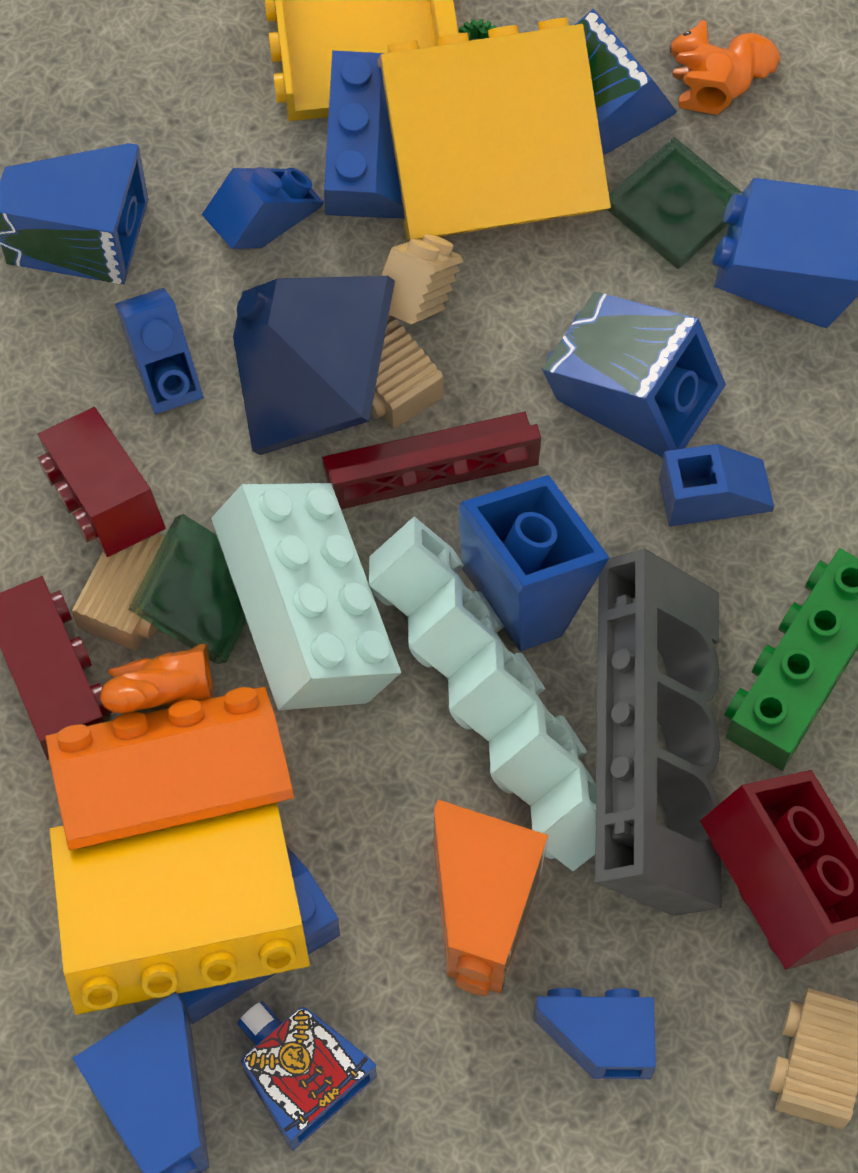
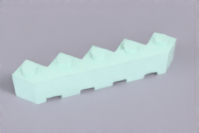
(490, 688)

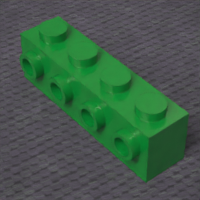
(802, 668)

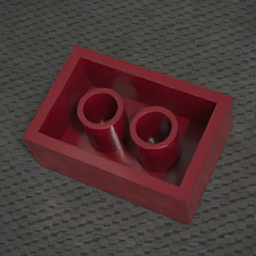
(790, 865)

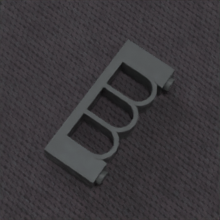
(643, 609)

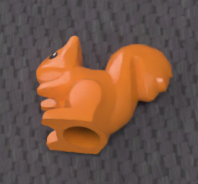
(720, 73)
(159, 681)

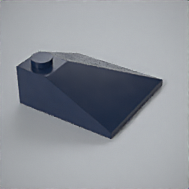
(309, 355)

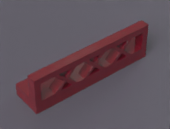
(433, 460)

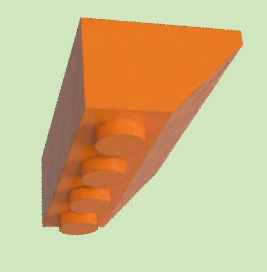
(168, 767)

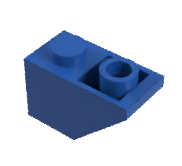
(260, 205)
(159, 350)
(712, 484)
(602, 1034)

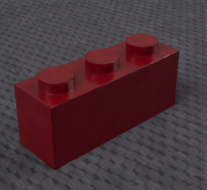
(99, 482)
(46, 661)

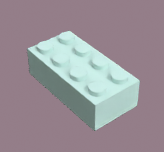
(305, 595)

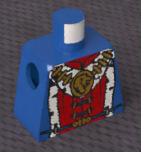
(301, 1069)

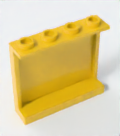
(316, 27)
(494, 129)
(176, 909)

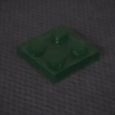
(673, 202)
(192, 591)

